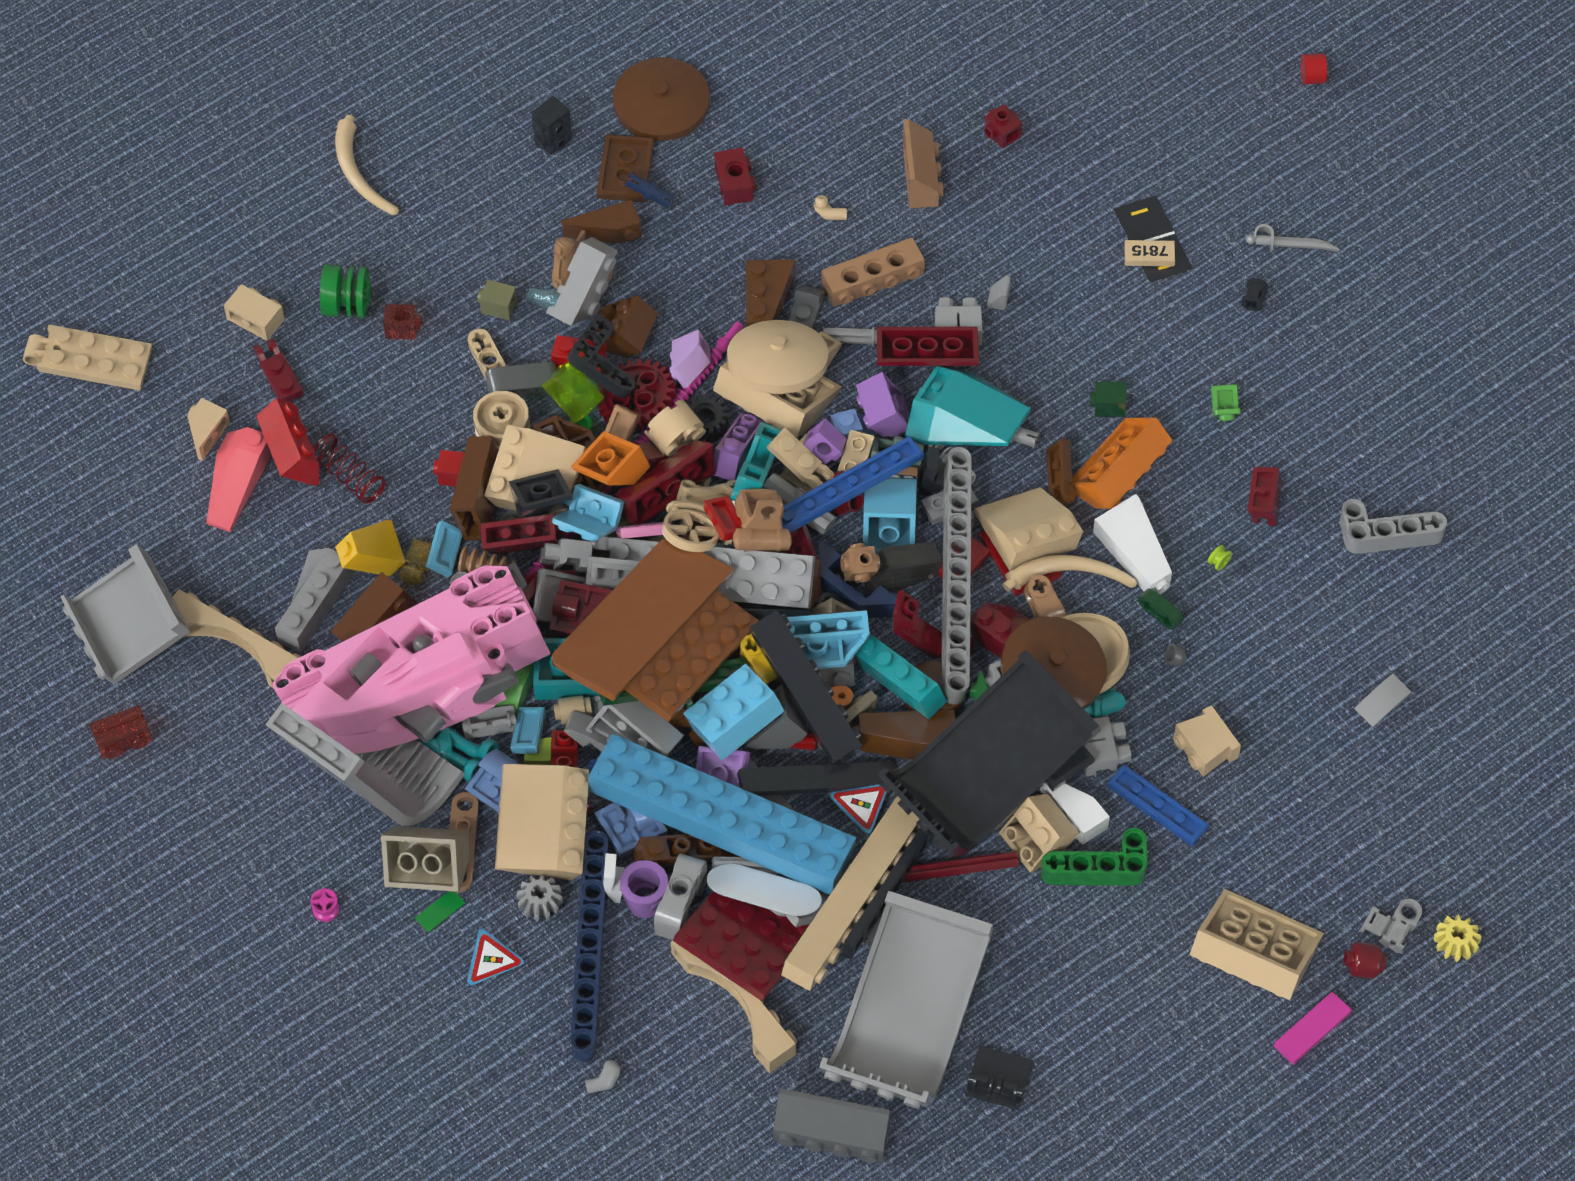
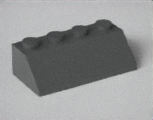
(831, 1126)

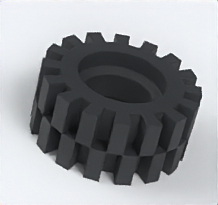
(713, 407)

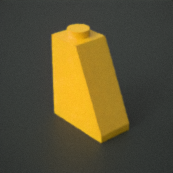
(372, 549)

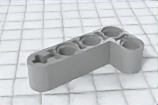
(1425, 527)

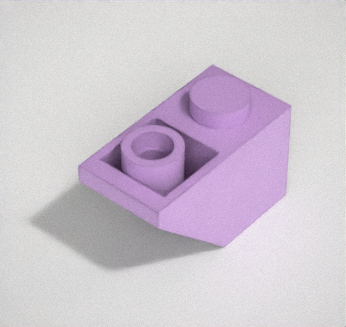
(689, 357)

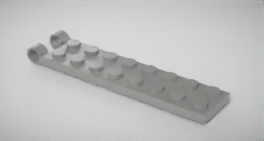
(756, 576)

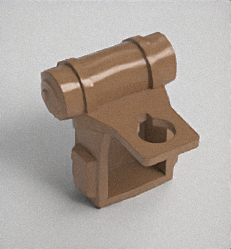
(563, 254)
(760, 522)

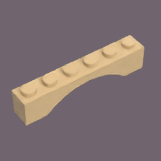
(209, 621)
(770, 1041)

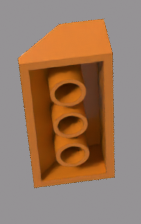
(1120, 461)

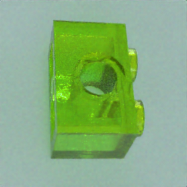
(572, 391)

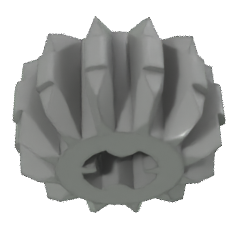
(530, 901)

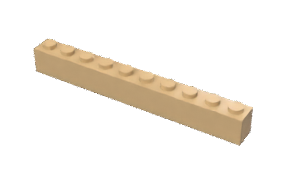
(850, 898)

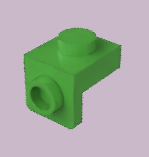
(1225, 402)

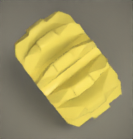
(1450, 935)

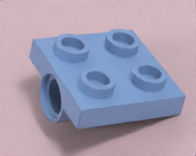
(626, 826)

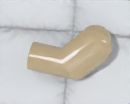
(827, 212)

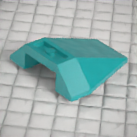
(963, 410)

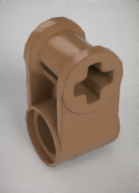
(1043, 603)

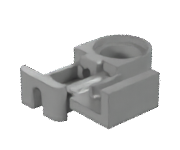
(1394, 928)

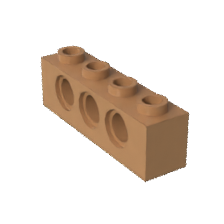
(861, 269)

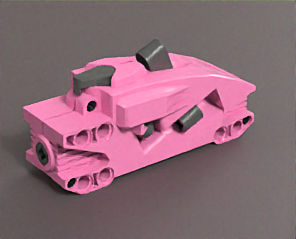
(419, 666)

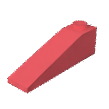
(236, 473)

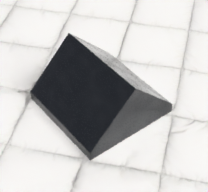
(540, 494)

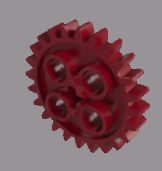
(653, 394)

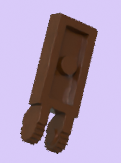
(1060, 472)

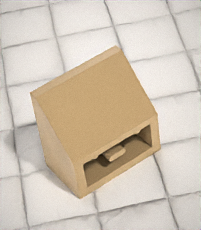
(1038, 829)

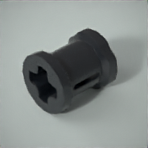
(1255, 291)

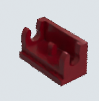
(1265, 494)

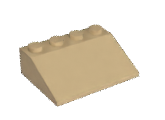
(791, 410)
(542, 820)
(1256, 944)

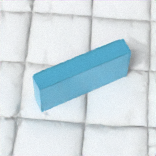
(444, 549)
(528, 730)

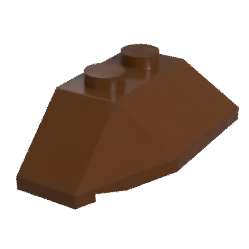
(574, 433)

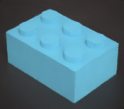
(733, 712)

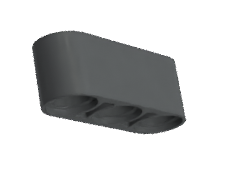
(520, 379)

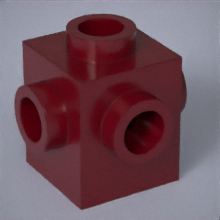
(1003, 126)

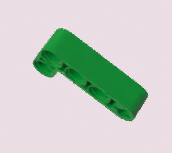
(1094, 861)

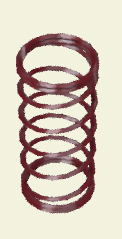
(371, 498)

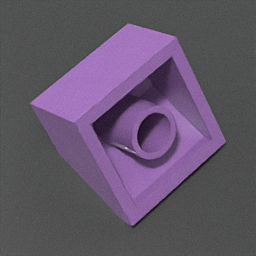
(883, 406)

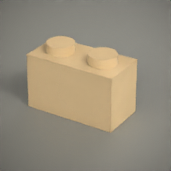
(254, 312)

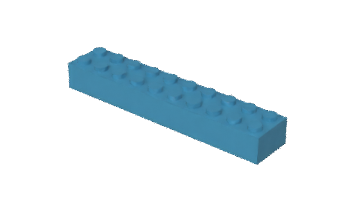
(722, 814)

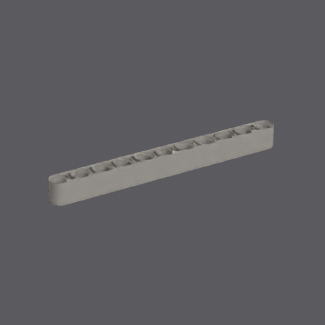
(956, 584)

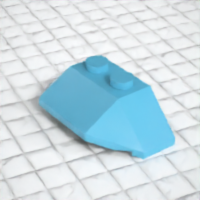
(831, 637)

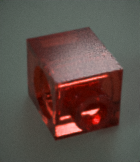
(393, 317)

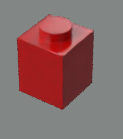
(448, 467)

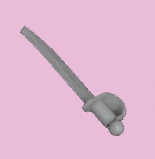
(1272, 240)

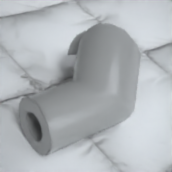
(606, 1079)

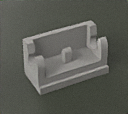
(608, 571)

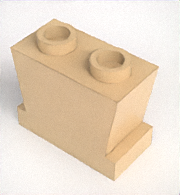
(1206, 741)

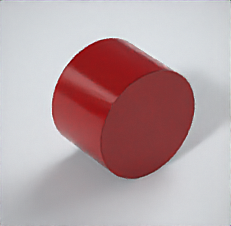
(1313, 68)

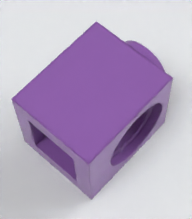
(820, 435)

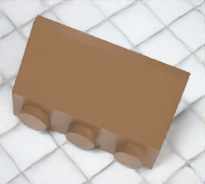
(921, 166)

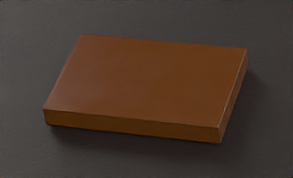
(619, 159)

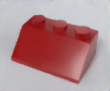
(289, 442)

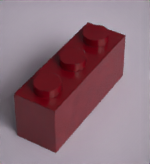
(520, 534)

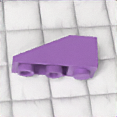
(735, 446)

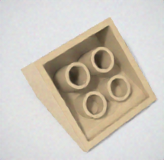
(527, 454)
(1029, 527)

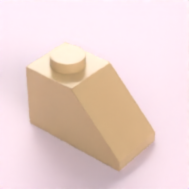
(207, 425)

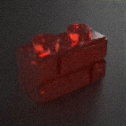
(120, 732)

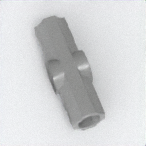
(789, 493)

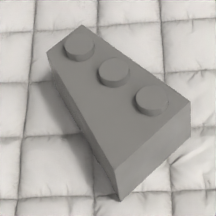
(586, 282)
(636, 724)

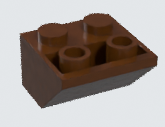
(631, 325)

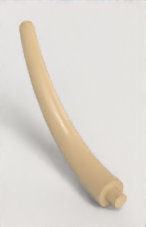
(344, 151)
(1023, 573)

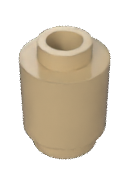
(569, 704)

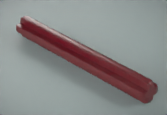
(963, 866)

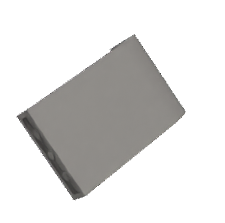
(399, 781)
(910, 1001)

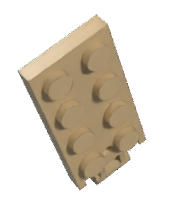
(89, 356)

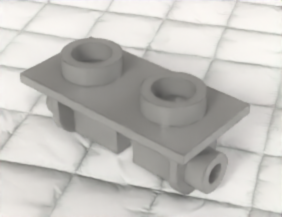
(490, 722)

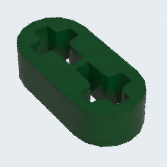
(1160, 609)

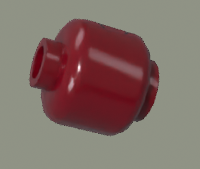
(1364, 960)

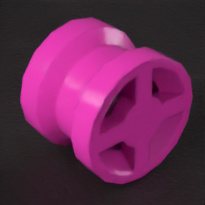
(319, 903)

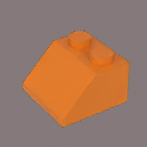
(612, 461)

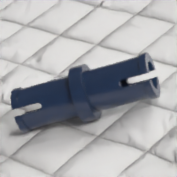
(649, 190)

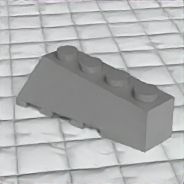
(314, 596)

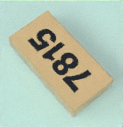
(1149, 253)

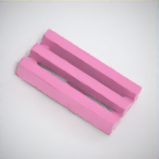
(640, 530)

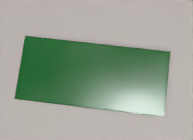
(439, 910)

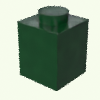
(1109, 399)

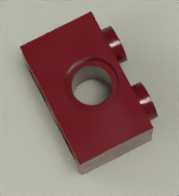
(733, 176)

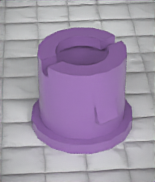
(643, 876)

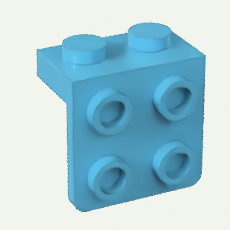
(590, 514)

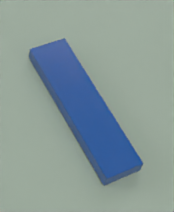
(1158, 805)

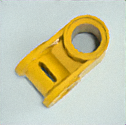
(756, 660)

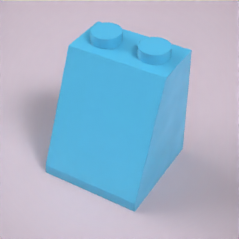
(890, 514)

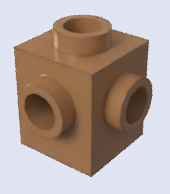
(858, 570)

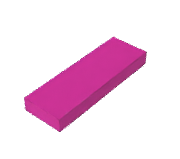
(1312, 1028)

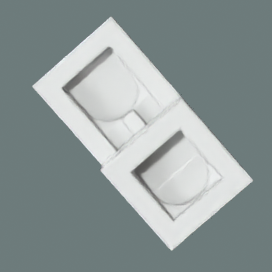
(612, 878)

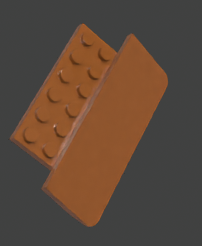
(658, 631)

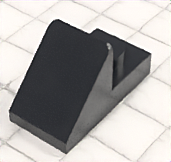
(931, 473)

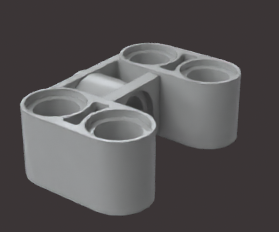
(672, 911)

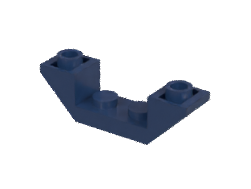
(878, 604)

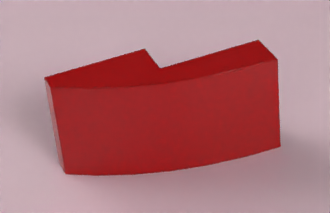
(563, 749)

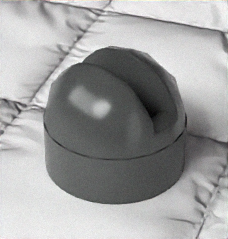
(1175, 655)

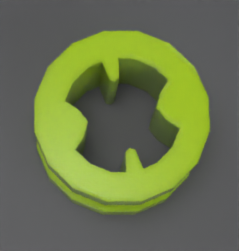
(1220, 557)

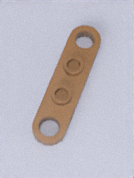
(466, 821)

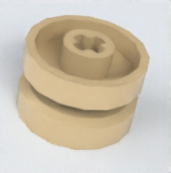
(497, 411)

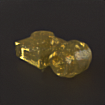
(415, 562)

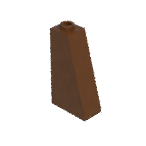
(468, 502)
(901, 732)

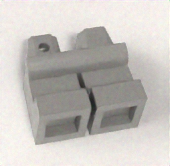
(967, 315)
(568, 553)
(1104, 749)

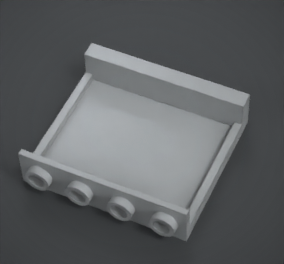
(126, 617)

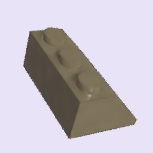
(425, 858)

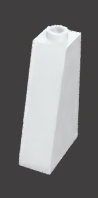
(1133, 543)

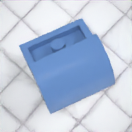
(487, 780)

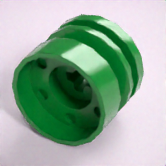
(346, 291)

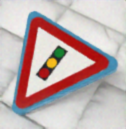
(861, 805)
(490, 958)

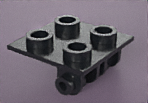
(998, 1077)

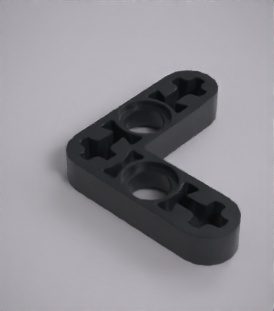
(592, 359)

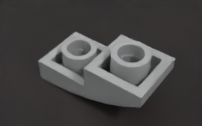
(1382, 700)
(576, 728)

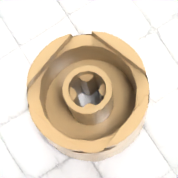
(674, 428)

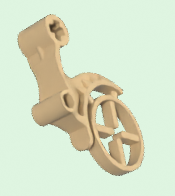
(690, 507)

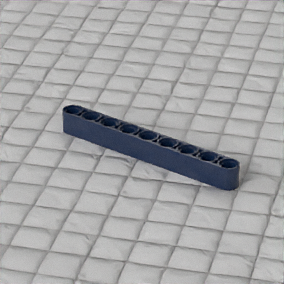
(590, 956)

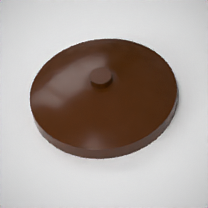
(661, 98)
(1064, 652)

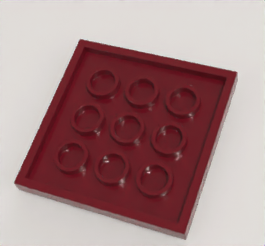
(740, 941)

